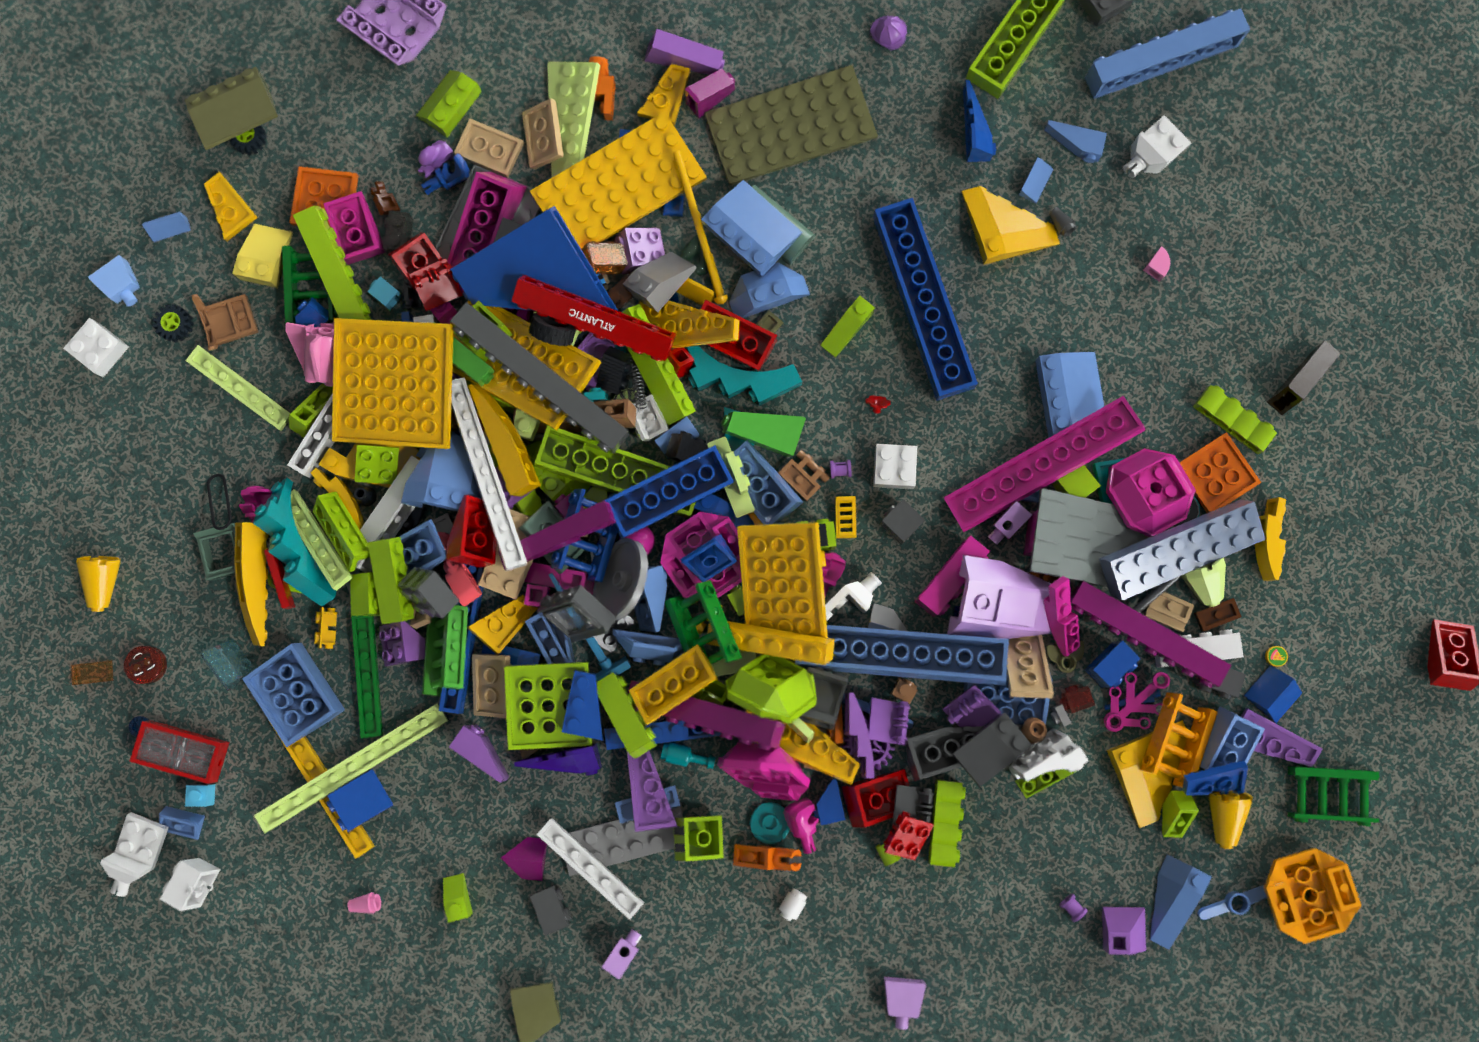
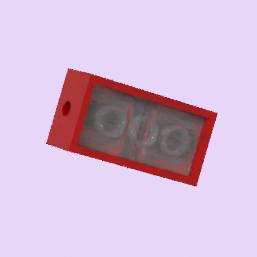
(179, 752)

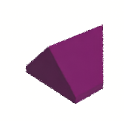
(527, 858)

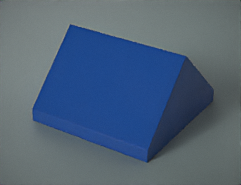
(710, 558)
(1273, 693)

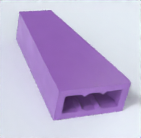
(671, 49)

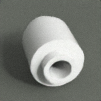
(793, 904)

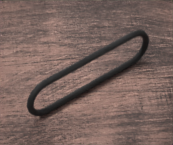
(227, 501)

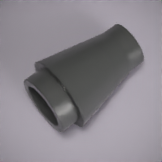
(1062, 222)

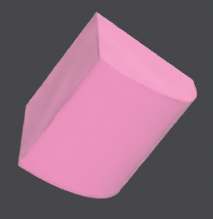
(1158, 265)

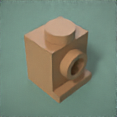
(904, 690)

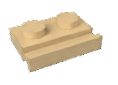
(1170, 611)

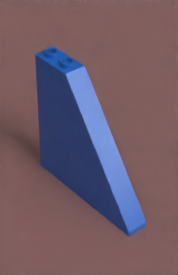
(536, 249)

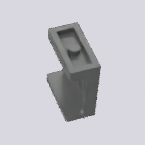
(829, 693)

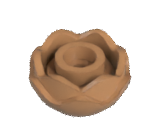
(1030, 734)

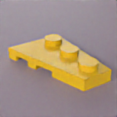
(667, 94)
(230, 208)
(502, 624)

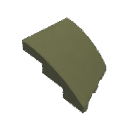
(534, 1010)

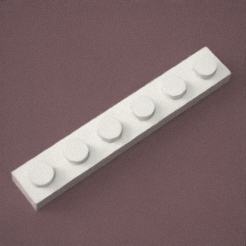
(590, 868)

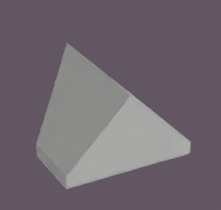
(884, 618)

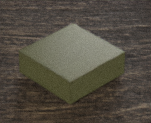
(770, 322)

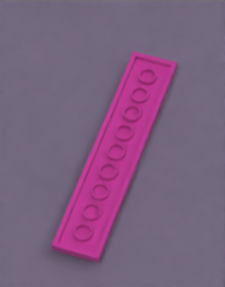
(1044, 463)

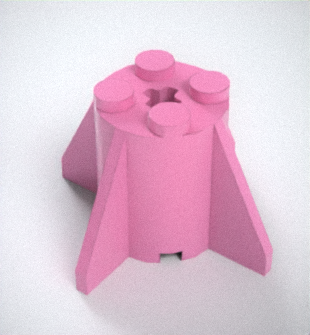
(314, 350)

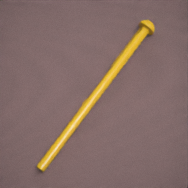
(720, 298)

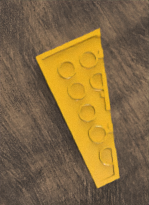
(693, 325)
(819, 753)

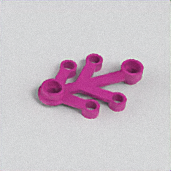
(1133, 703)

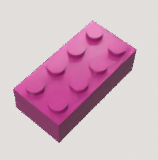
(947, 582)

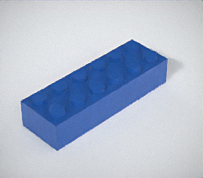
(669, 491)

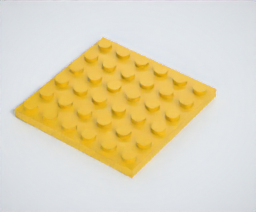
(392, 383)

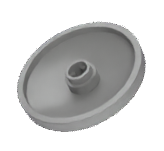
(623, 578)

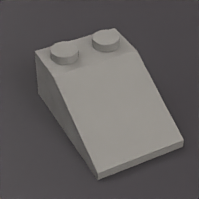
(659, 280)

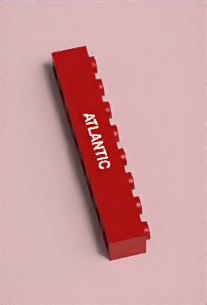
(593, 317)

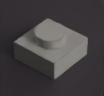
(1060, 716)

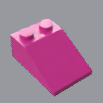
(354, 227)

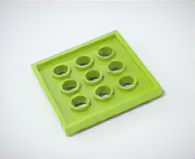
(515, 696)

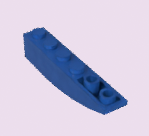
(664, 732)

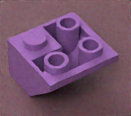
(401, 644)
(1123, 930)

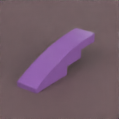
(856, 727)

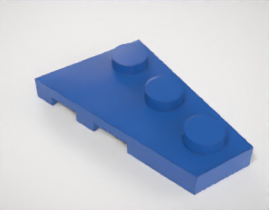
(583, 710)
(1222, 779)

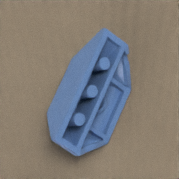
(775, 288)
(649, 646)

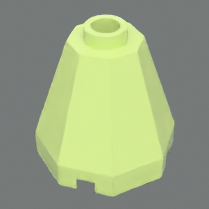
(1208, 582)

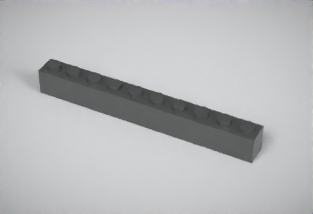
(540, 378)

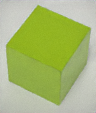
(1077, 483)

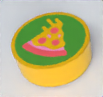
(1276, 656)

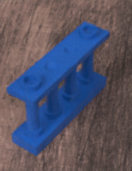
(601, 551)

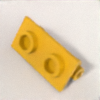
(325, 636)

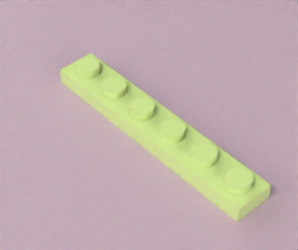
(239, 387)
(318, 543)

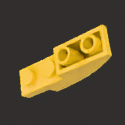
(342, 490)
(1271, 551)

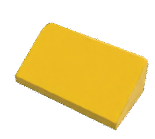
(696, 291)

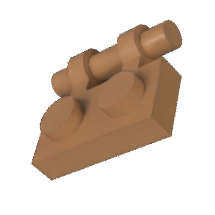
(799, 480)

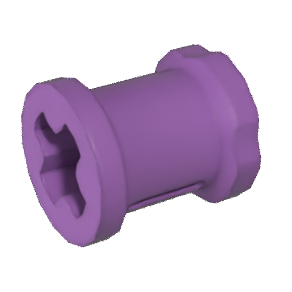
(840, 469)
(1072, 906)

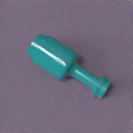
(682, 755)

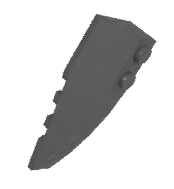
(933, 751)

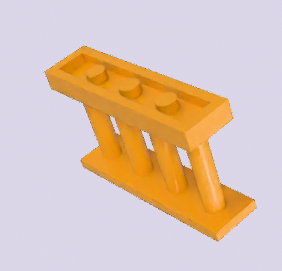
(1195, 745)

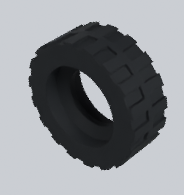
(550, 331)

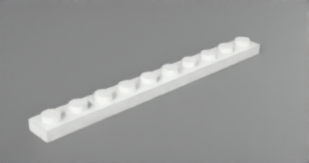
(486, 476)

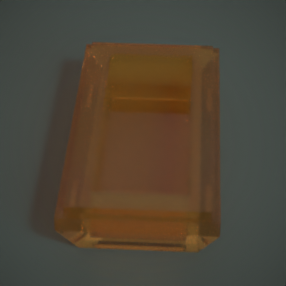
(92, 672)

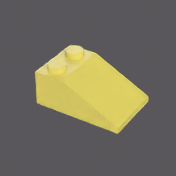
(261, 256)

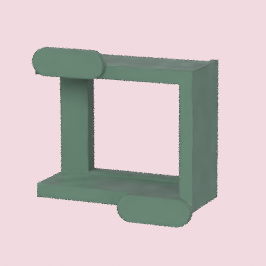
(205, 551)

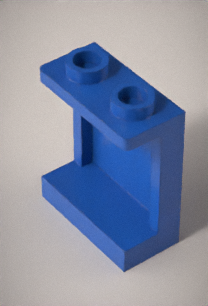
(359, 801)

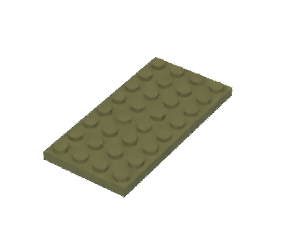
(791, 125)

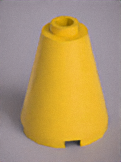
(98, 580)
(1229, 816)

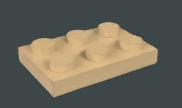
(542, 134)
(489, 148)
(489, 684)

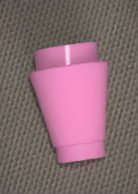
(365, 904)

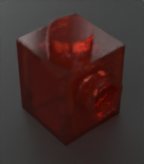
(1076, 698)

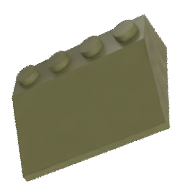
(231, 107)

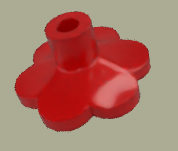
(877, 403)

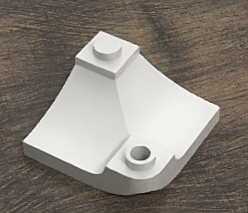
(1050, 754)

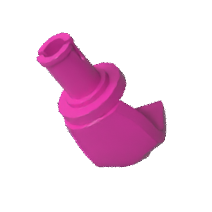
(253, 498)
(833, 570)
(802, 823)

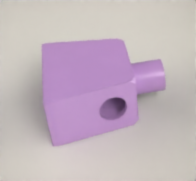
(1016, 515)
(617, 964)
(903, 999)

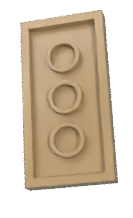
(502, 581)
(1028, 668)

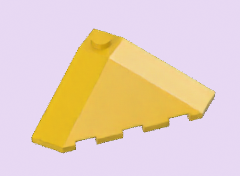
(1003, 228)
(1143, 789)

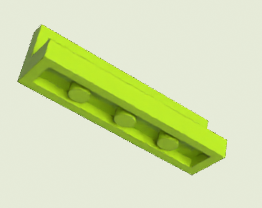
(341, 529)

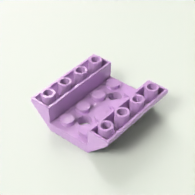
(388, 30)

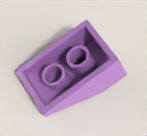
(478, 749)

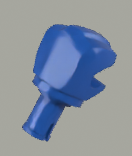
(447, 179)

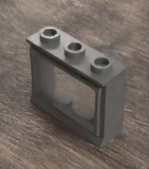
(577, 613)

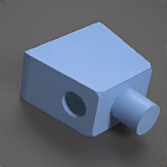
(116, 281)

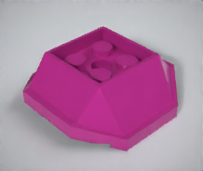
(1136, 503)
(689, 537)
(766, 772)

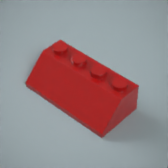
(753, 341)

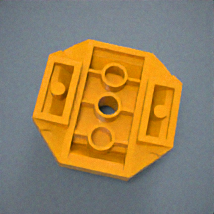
(1331, 899)

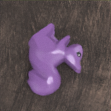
(434, 157)

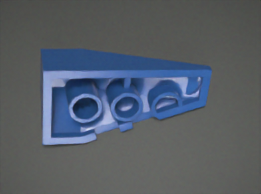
(977, 133)

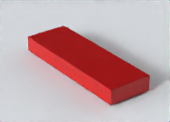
(282, 588)

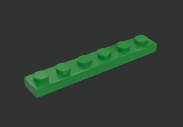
(367, 676)

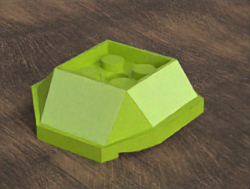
(773, 688)

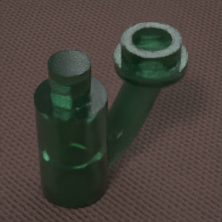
(690, 251)

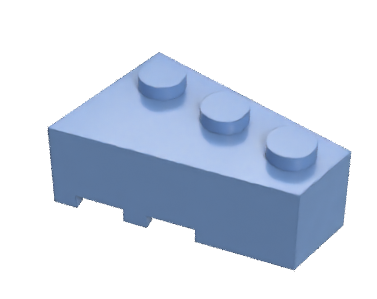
(552, 642)

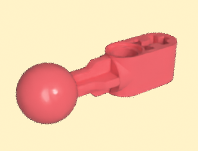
(459, 577)

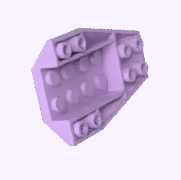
(1000, 601)

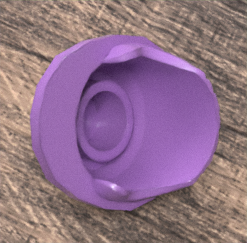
(889, 32)

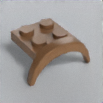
(226, 320)

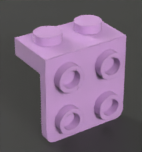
(640, 246)

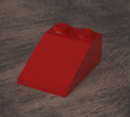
(414, 255)
(472, 535)
(1453, 656)
(873, 798)

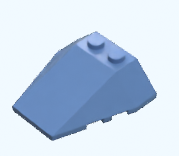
(442, 478)

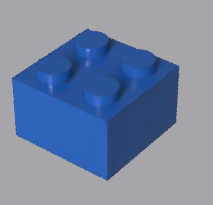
(1113, 664)

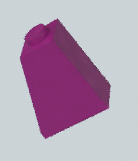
(709, 92)

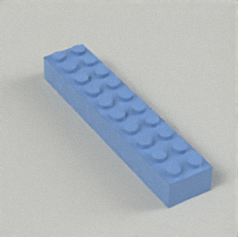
(917, 655)

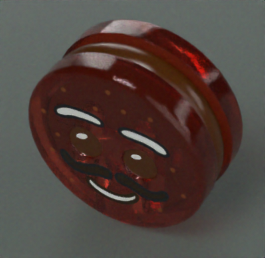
(145, 664)

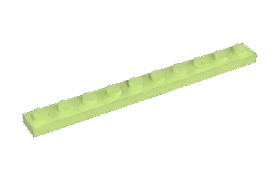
(350, 768)

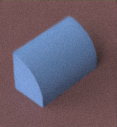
(684, 425)

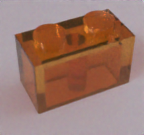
(605, 257)

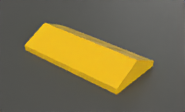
(672, 684)

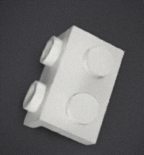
(650, 421)

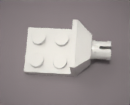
(1156, 148)
(857, 593)
(135, 852)

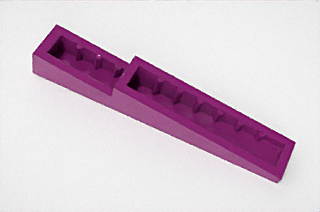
(567, 531)

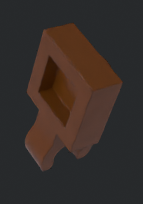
(383, 200)

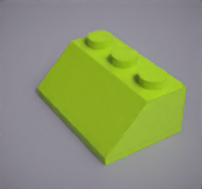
(449, 102)

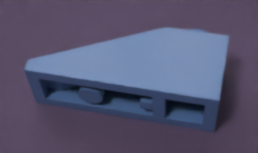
(1080, 141)

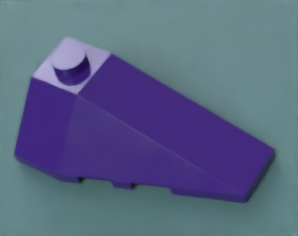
(574, 760)

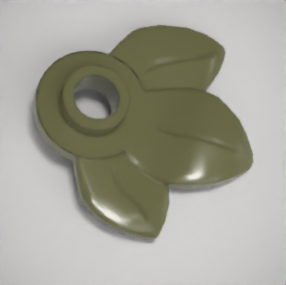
(1057, 657)

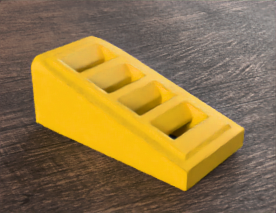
(845, 499)

